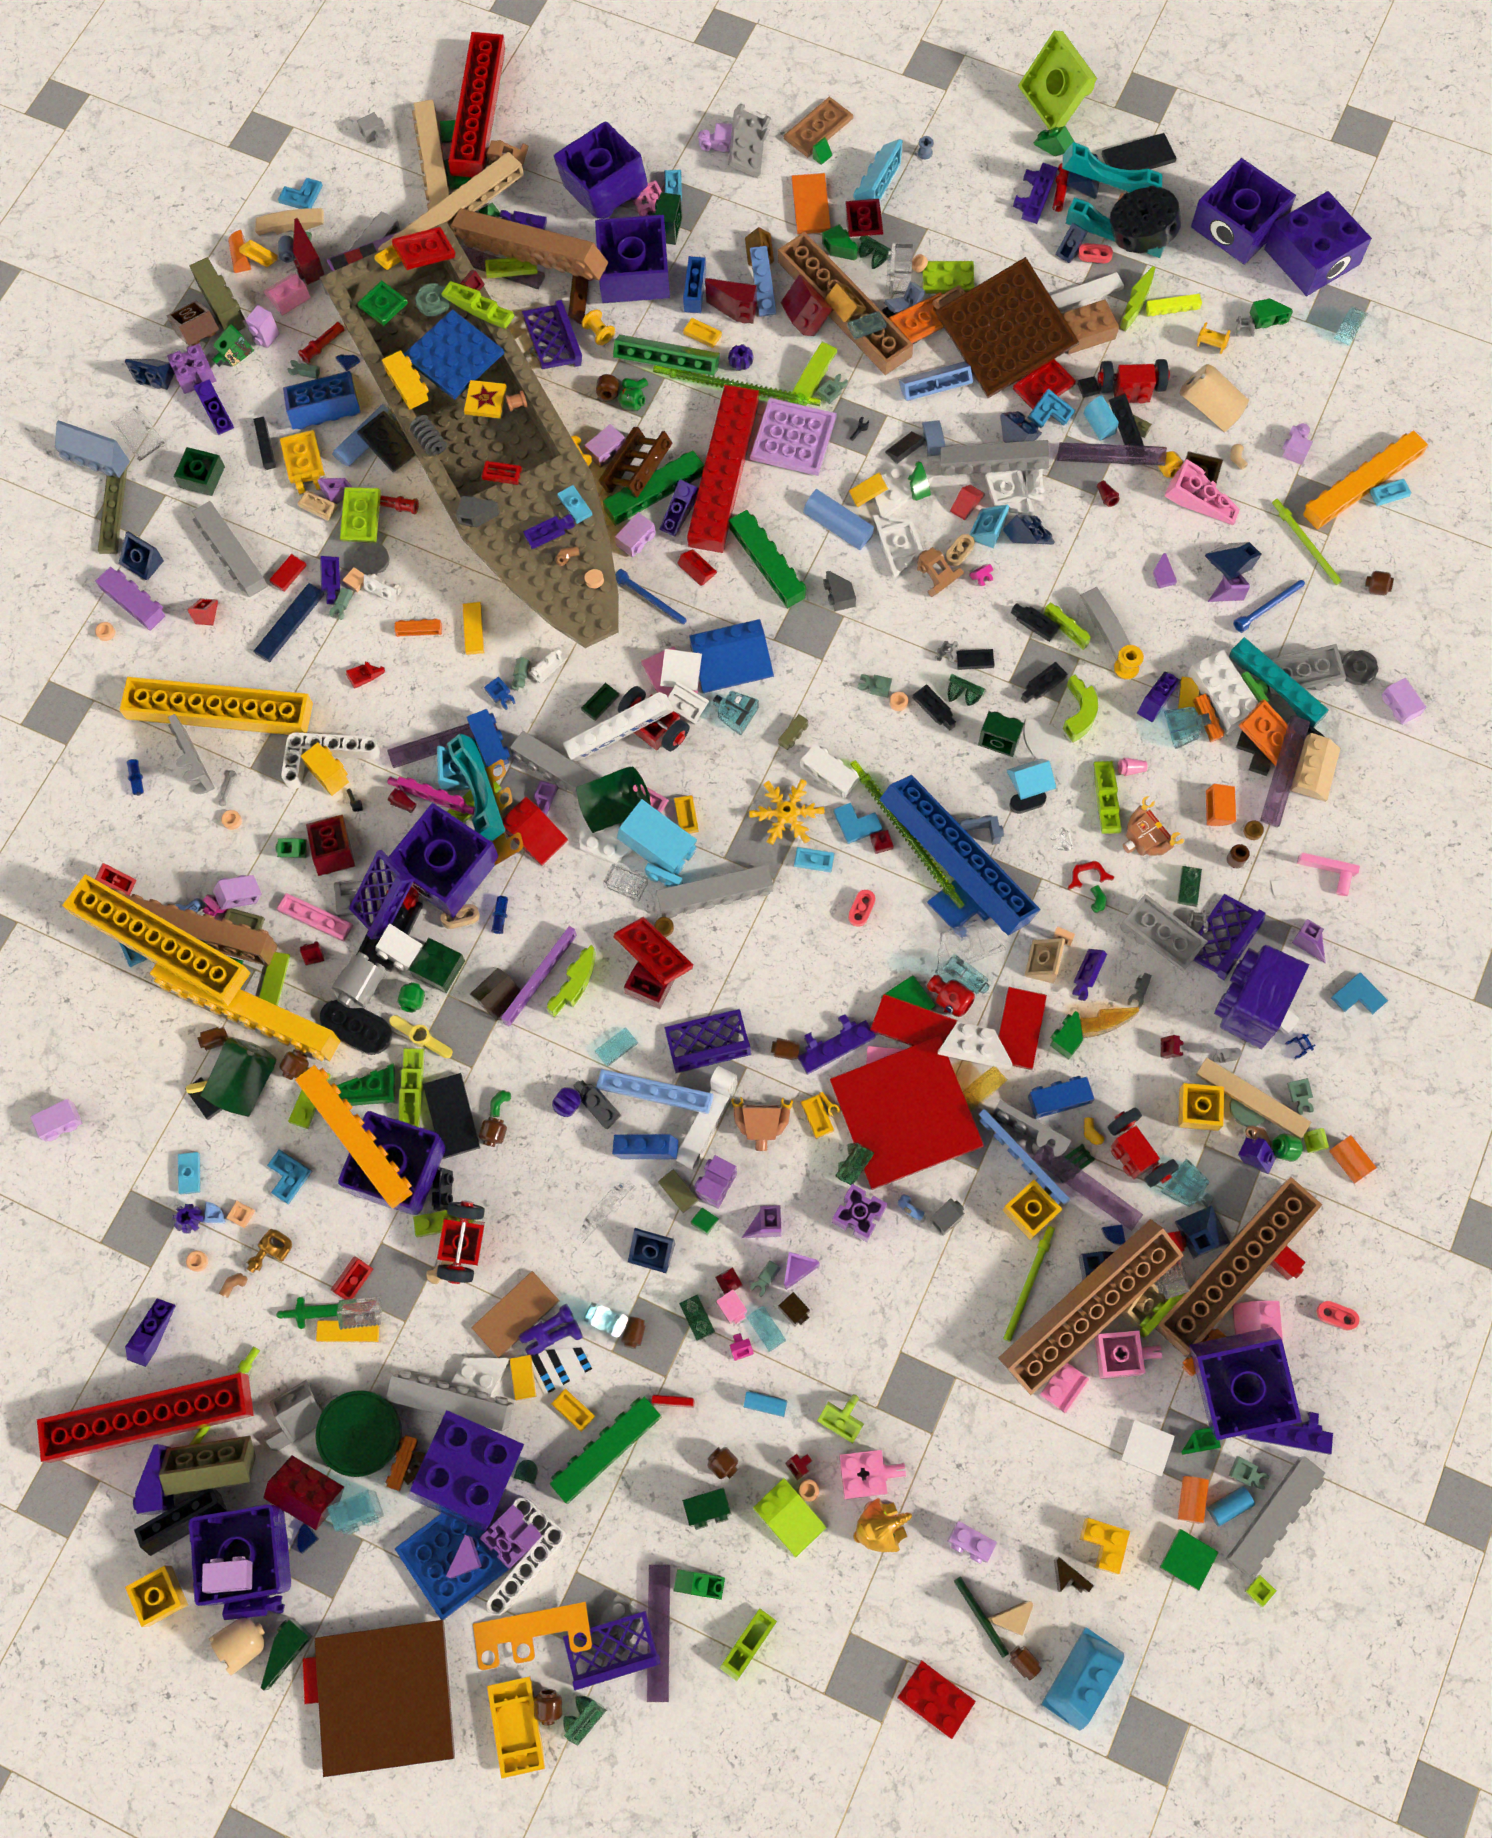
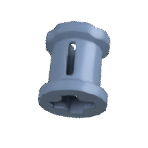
(925, 151)

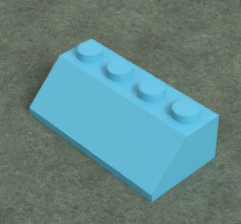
(880, 172)

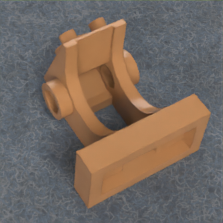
(498, 147)
(941, 580)

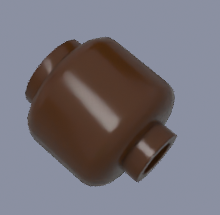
(607, 387)
(1379, 583)
(293, 1064)
(492, 1131)
(722, 1463)
(548, 1707)

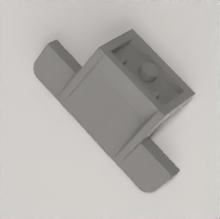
(296, 1414)

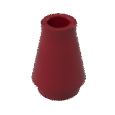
(1109, 496)
(401, 800)

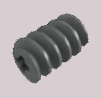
(427, 436)

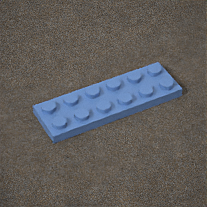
(1017, 1152)

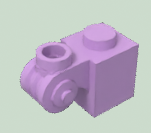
(719, 140)
(1298, 445)

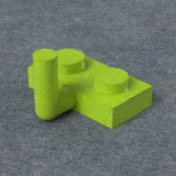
(840, 1420)

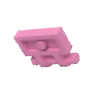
(650, 193)

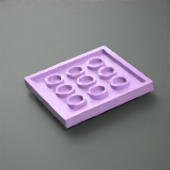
(793, 436)

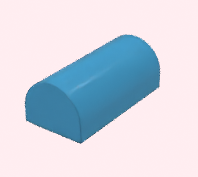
(765, 1403)
(1231, 1506)

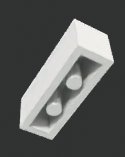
(829, 771)

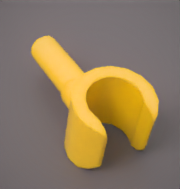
(829, 1105)

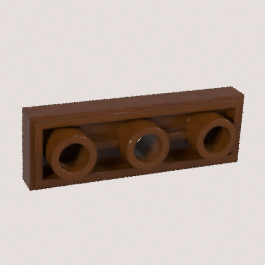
(578, 298)

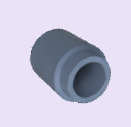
(285, 249)

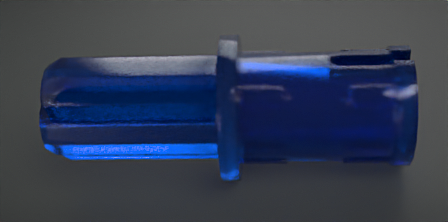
(135, 777)
(499, 915)

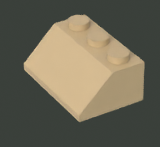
(1316, 767)

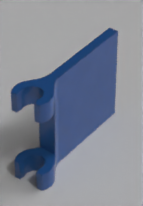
(949, 912)

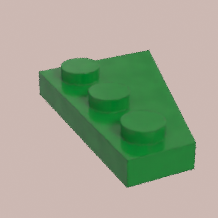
(371, 1089)

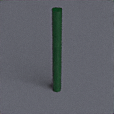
(981, 1617)

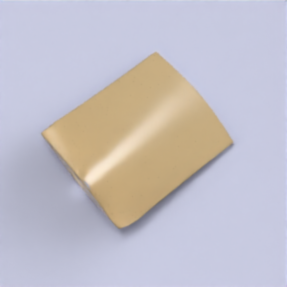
(1215, 397)

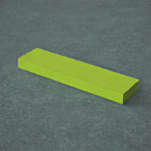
(274, 978)

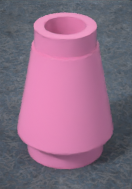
(1131, 766)

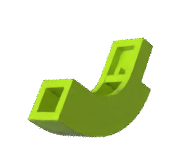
(1081, 723)

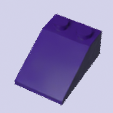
(149, 1493)

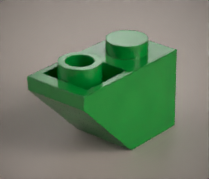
(1054, 141)
(839, 243)
(1269, 313)
(1069, 1037)
(699, 1584)

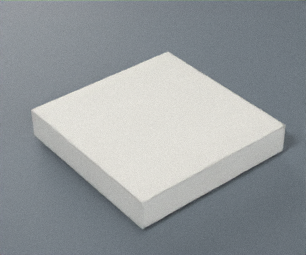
(681, 668)
(1147, 1448)

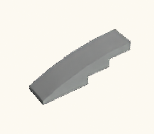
(1105, 620)

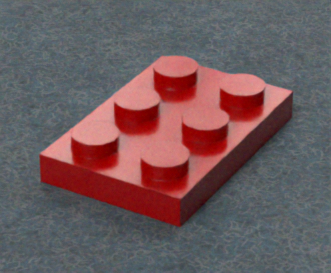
(423, 248)
(1049, 376)
(936, 1699)

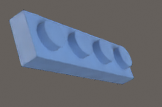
(763, 280)

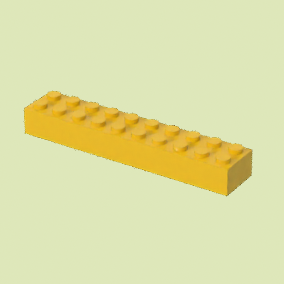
(216, 706)
(156, 939)
(257, 1014)

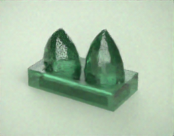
(880, 251)
(958, 685)
(1189, 886)
(854, 1164)
(697, 1317)
(590, 1713)

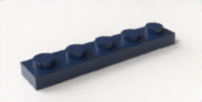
(289, 622)

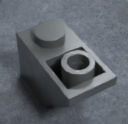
(476, 511)
(840, 590)
(947, 1216)

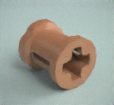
(516, 400)

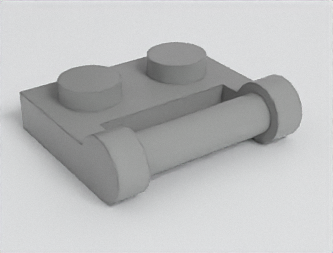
(344, 902)
(618, 1609)

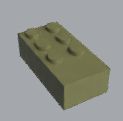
(217, 295)
(207, 1465)

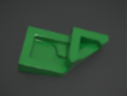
(919, 483)
(1201, 1441)

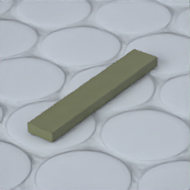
(112, 514)

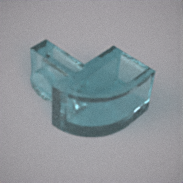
(1351, 325)
(605, 1320)

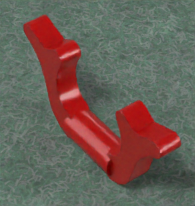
(1088, 866)

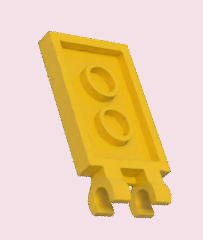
(302, 459)

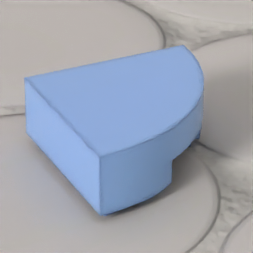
(213, 1214)

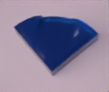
(347, 361)
(1114, 1234)
(306, 1538)

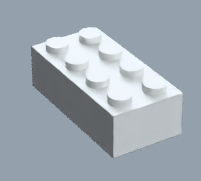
(1226, 689)

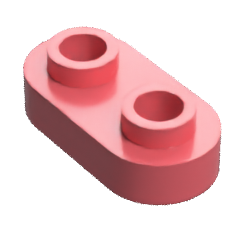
(1096, 253)
(861, 909)
(1337, 1315)

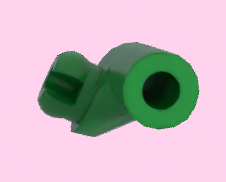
(636, 384)
(1100, 900)
(497, 1100)

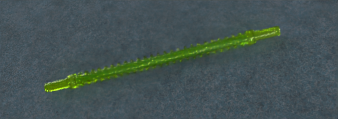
(800, 398)
(948, 888)

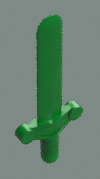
(304, 1312)

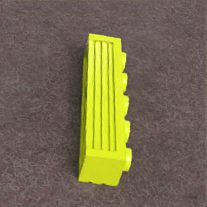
(1173, 305)

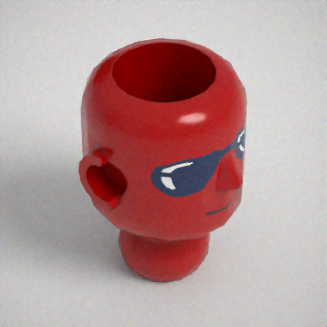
(952, 996)

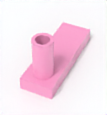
(1345, 869)

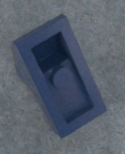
(1072, 241)

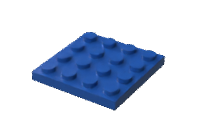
(453, 354)
(429, 1558)

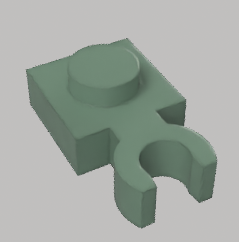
(831, 390)
(878, 685)
(1301, 1092)
(1246, 1473)

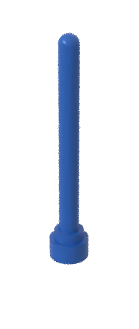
(623, 578)
(1242, 623)

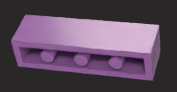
(130, 598)

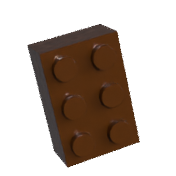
(193, 323)

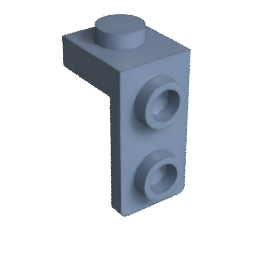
(912, 296)
(986, 821)

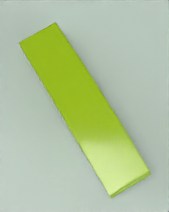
(1137, 299)
(477, 305)
(815, 370)
(1107, 797)
(411, 1086)

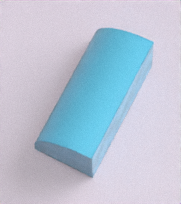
(1101, 418)

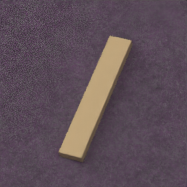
(1254, 1098)

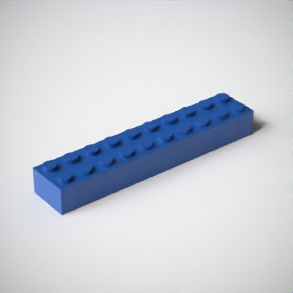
(959, 854)

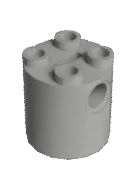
(358, 981)

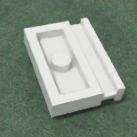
(687, 702)

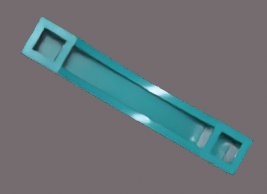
(1082, 162)
(1094, 222)
(1299, 699)
(486, 816)

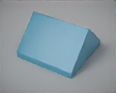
(989, 525)
(449, 775)
(1032, 778)

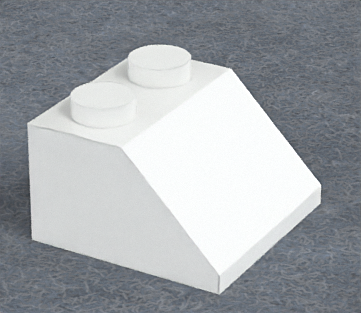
(398, 948)

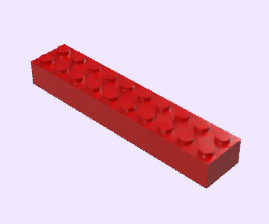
(477, 104)
(723, 469)
(144, 1417)

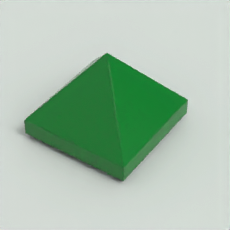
(490, 210)

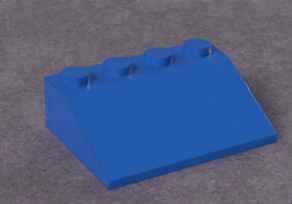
(321, 400)
(732, 655)

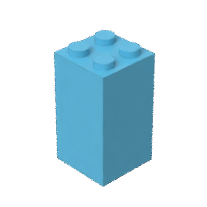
(657, 838)

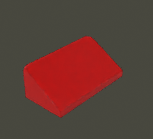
(696, 567)
(352, 1279)

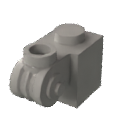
(373, 128)

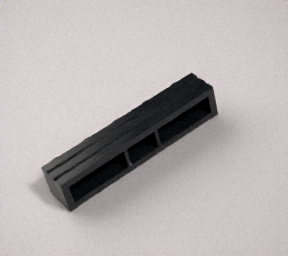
(264, 443)

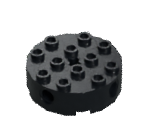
(1145, 219)

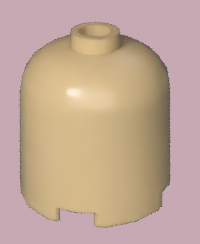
(238, 1643)

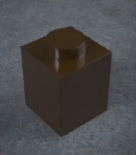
(794, 1309)

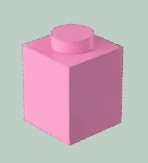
(732, 1307)

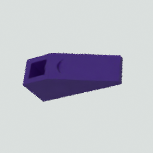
(213, 407)
(679, 507)
(1158, 696)
(149, 1333)

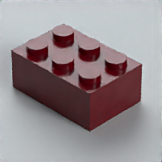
(303, 1492)

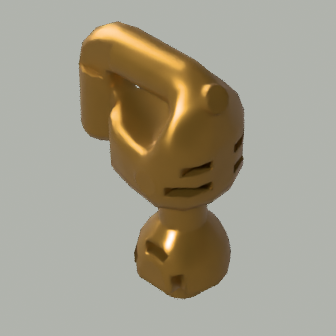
(266, 1246)

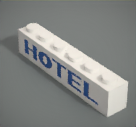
(618, 727)

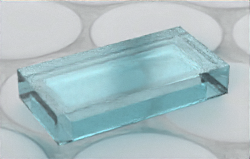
(866, 325)
(616, 1047)
(766, 1328)

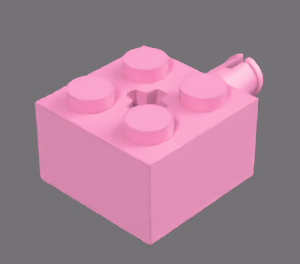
(1130, 1346)
(878, 1473)

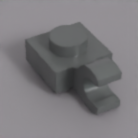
(1141, 986)

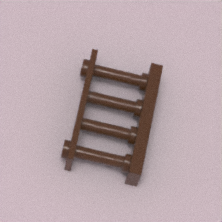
(625, 455)

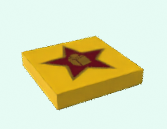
(485, 399)

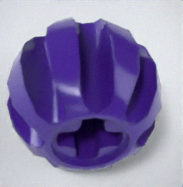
(740, 357)
(566, 1102)
(188, 1211)

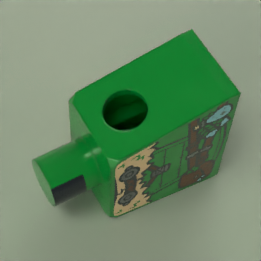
(231, 347)

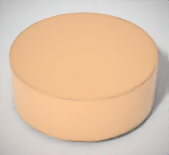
(919, 263)
(594, 578)
(105, 631)
(898, 701)
(231, 819)
(197, 1261)
(808, 1490)

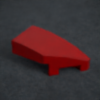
(363, 674)

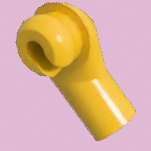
(1090, 1133)

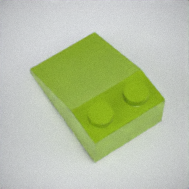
(789, 1517)

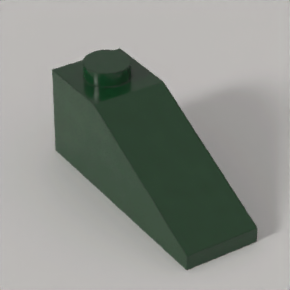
(286, 1646)

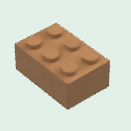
(1092, 325)

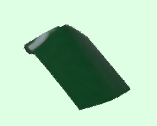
(611, 798)
(238, 1077)

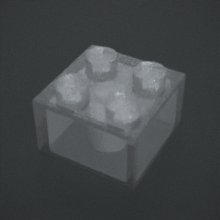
(899, 268)

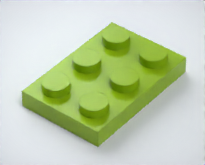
(945, 275)
(360, 514)

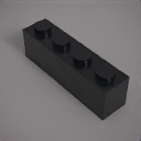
(175, 1522)

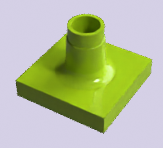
(1057, 81)

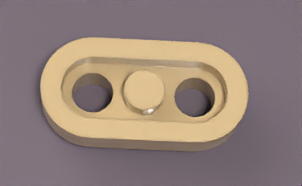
(959, 551)
(461, 918)

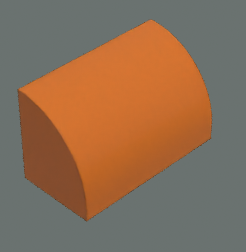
(240, 262)
(1220, 805)
(1352, 1159)
(1193, 1499)

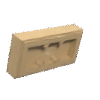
(317, 505)

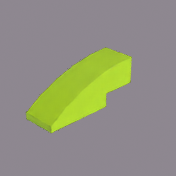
(748, 1644)

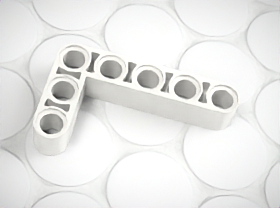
(342, 750)
(723, 1088)
(530, 1558)

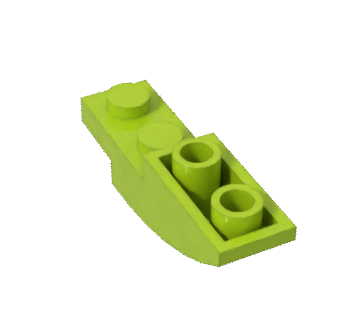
(579, 976)

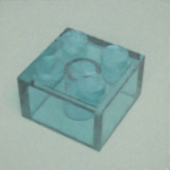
(355, 1512)

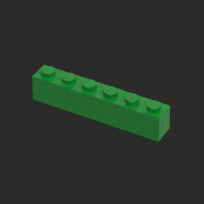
(666, 355)
(660, 485)
(767, 559)
(605, 1450)

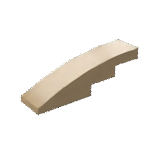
(284, 220)

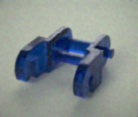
(1304, 1052)

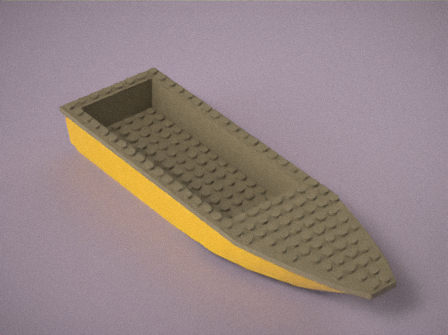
(524, 437)

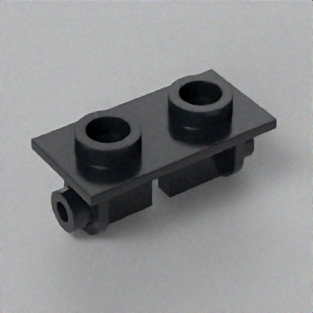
(443, 1181)

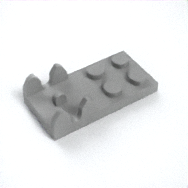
(747, 141)
(1313, 668)
(190, 757)
(1163, 932)
(1026, 1125)

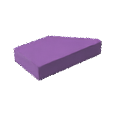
(1163, 573)
(544, 795)

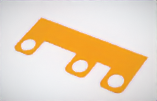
(502, 844)
(524, 1627)

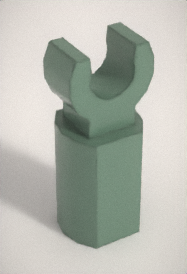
(304, 370)
(341, 603)
(520, 673)
(766, 1277)

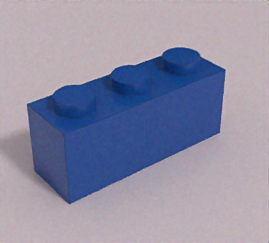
(694, 284)
(488, 737)
(1060, 1096)
(645, 1146)

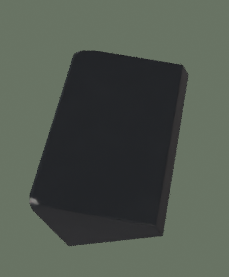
(905, 447)

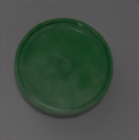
(358, 1433)

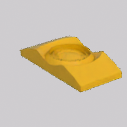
(515, 1727)

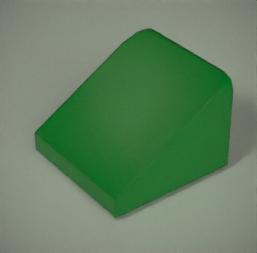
(447, 130)
(822, 151)
(704, 1221)

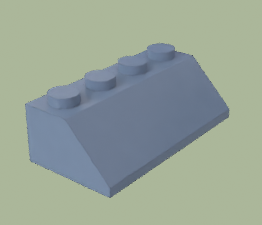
(90, 449)

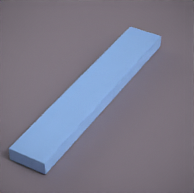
(655, 1091)

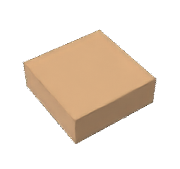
(354, 579)
(1062, 933)
(240, 1214)

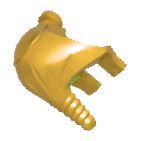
(879, 1526)

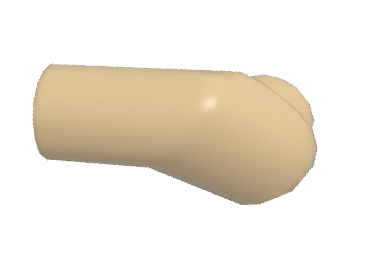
(1236, 456)

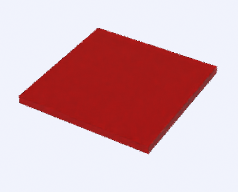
(907, 1112)

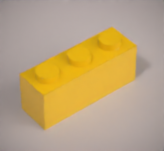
(406, 379)

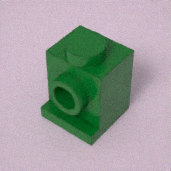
(299, 848)

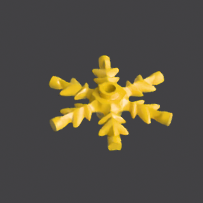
(786, 817)

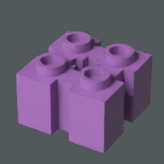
(191, 367)
(716, 1181)
(856, 1200)
(511, 1536)

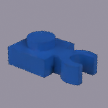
(499, 691)

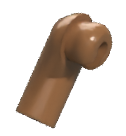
(565, 554)
(1256, 1132)
(232, 1281)

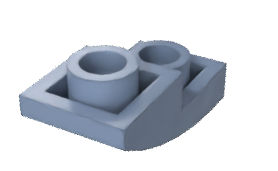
(934, 437)

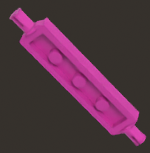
(428, 793)

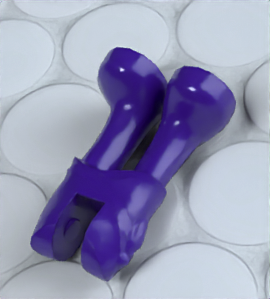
(545, 1339)

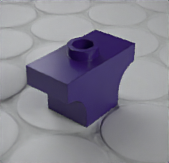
(1257, 1154)

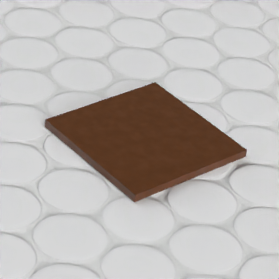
(1007, 327)
(384, 1698)

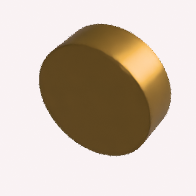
(1253, 830)
(664, 926)

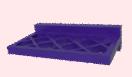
(565, 329)
(389, 904)
(1241, 940)
(708, 1056)
(618, 1669)

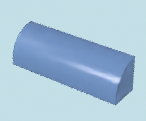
(936, 381)
(354, 445)
(838, 519)

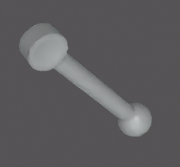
(232, 774)

